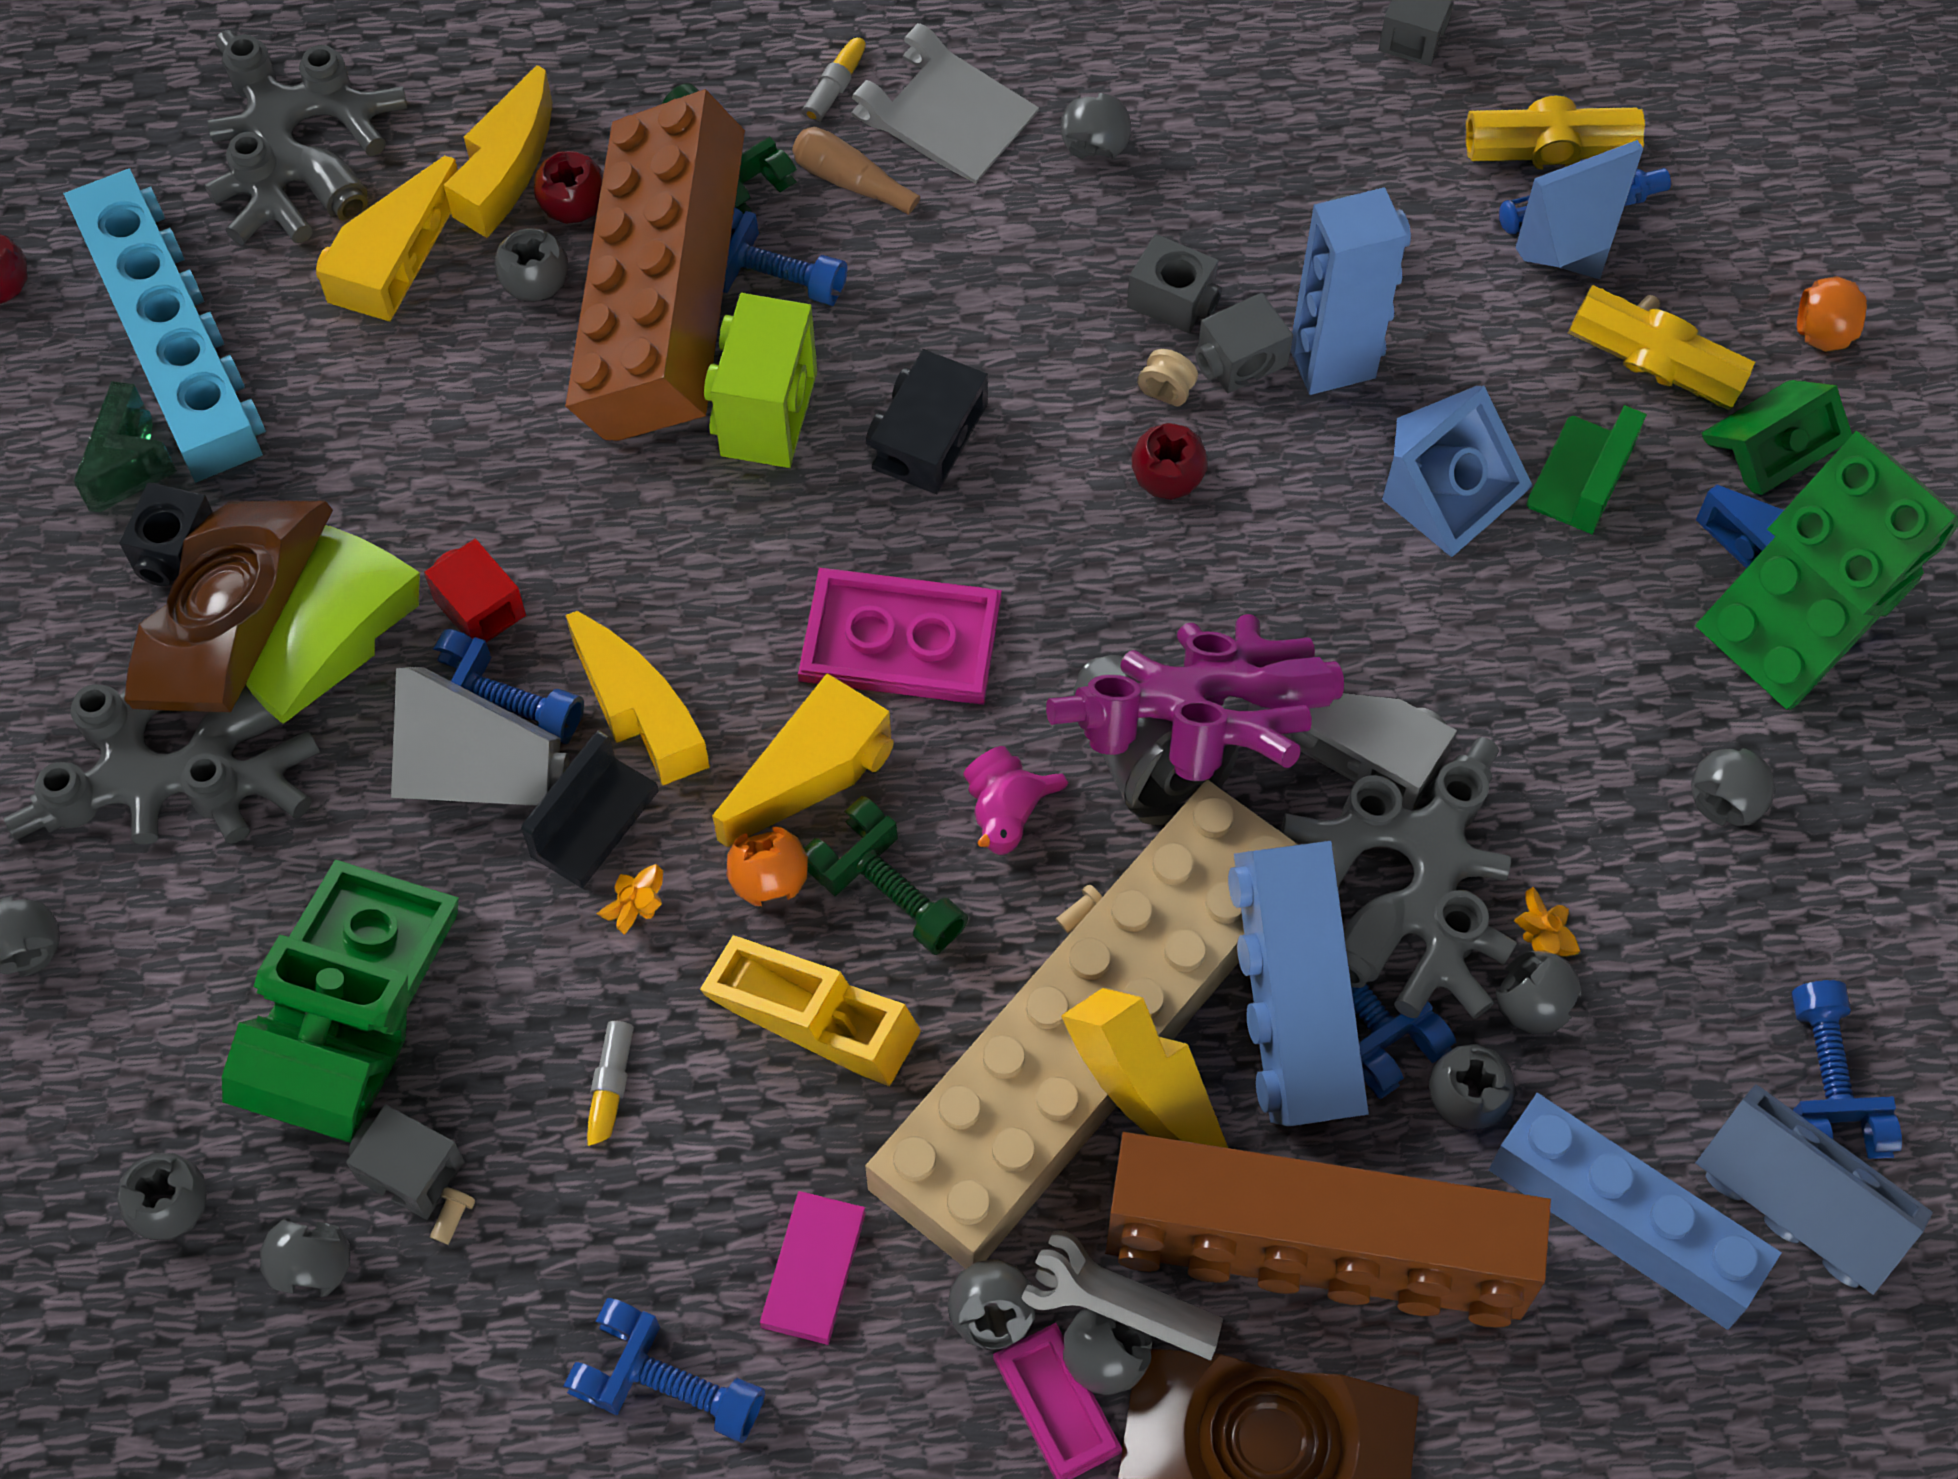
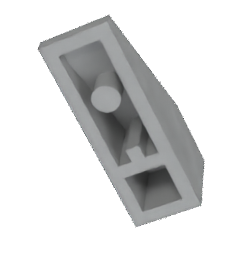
(1378, 738)

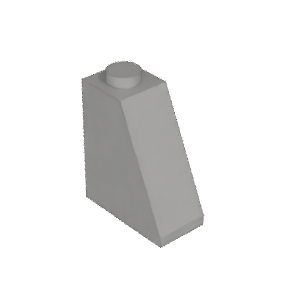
(466, 747)

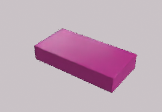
(813, 1267)
(1055, 1407)

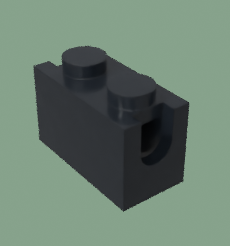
(928, 420)

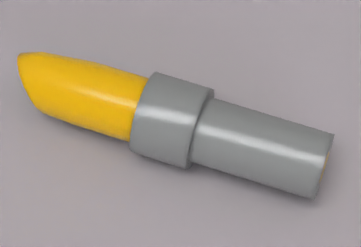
(834, 80)
(609, 1081)

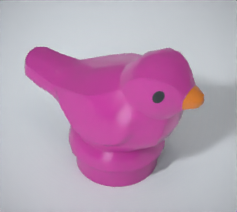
(1006, 797)

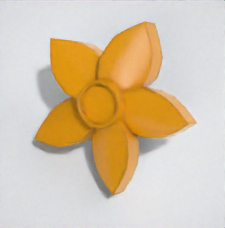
(634, 897)
(1547, 928)

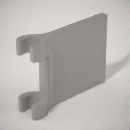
(947, 109)
(1119, 1298)

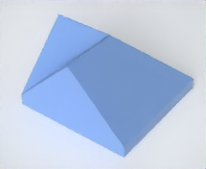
(1578, 210)
(1454, 469)

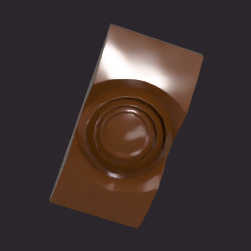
(222, 605)
(1263, 1423)

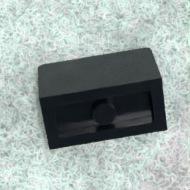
(587, 812)

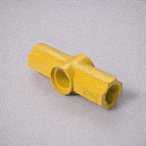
(1551, 132)
(1661, 346)

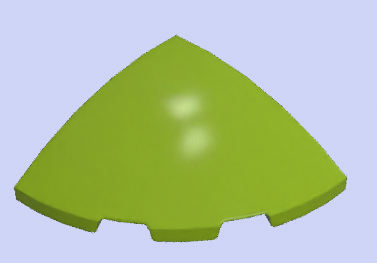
(331, 621)

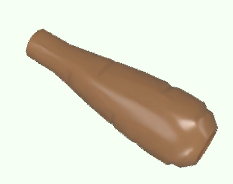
(846, 167)

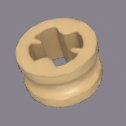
(1168, 377)

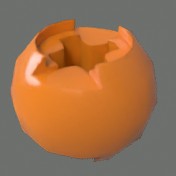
(1831, 313)
(767, 866)

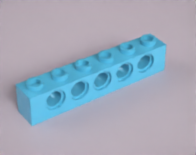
(164, 326)

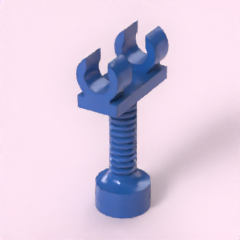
(819, 277)
(472, 659)
(1823, 1006)
(1426, 1030)
(727, 1404)

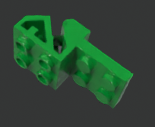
(1834, 567)
(338, 1001)

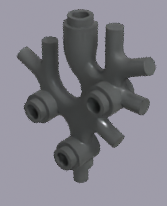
(263, 147)
(144, 779)
(1431, 906)

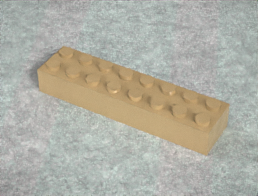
(1022, 1092)

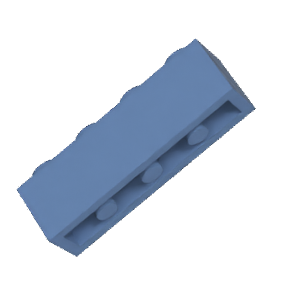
(1348, 289)
(1298, 984)
(1635, 1211)

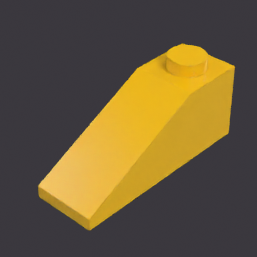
(386, 245)
(811, 758)

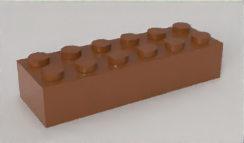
(656, 268)
(1328, 1229)

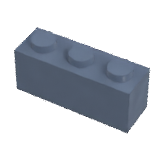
(1813, 1190)

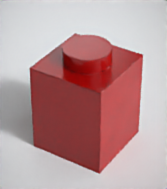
(475, 591)

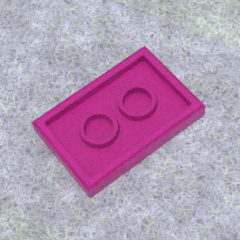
(901, 635)

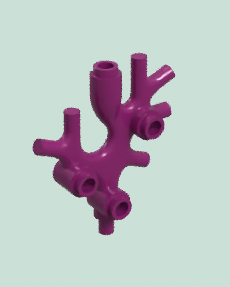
(1261, 671)

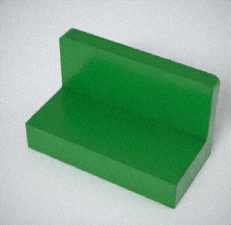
(1782, 432)
(1585, 469)

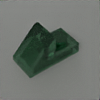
(120, 451)

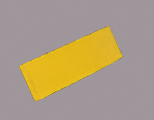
(501, 155)
(638, 700)
(813, 1008)
(1143, 1073)

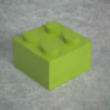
(762, 379)

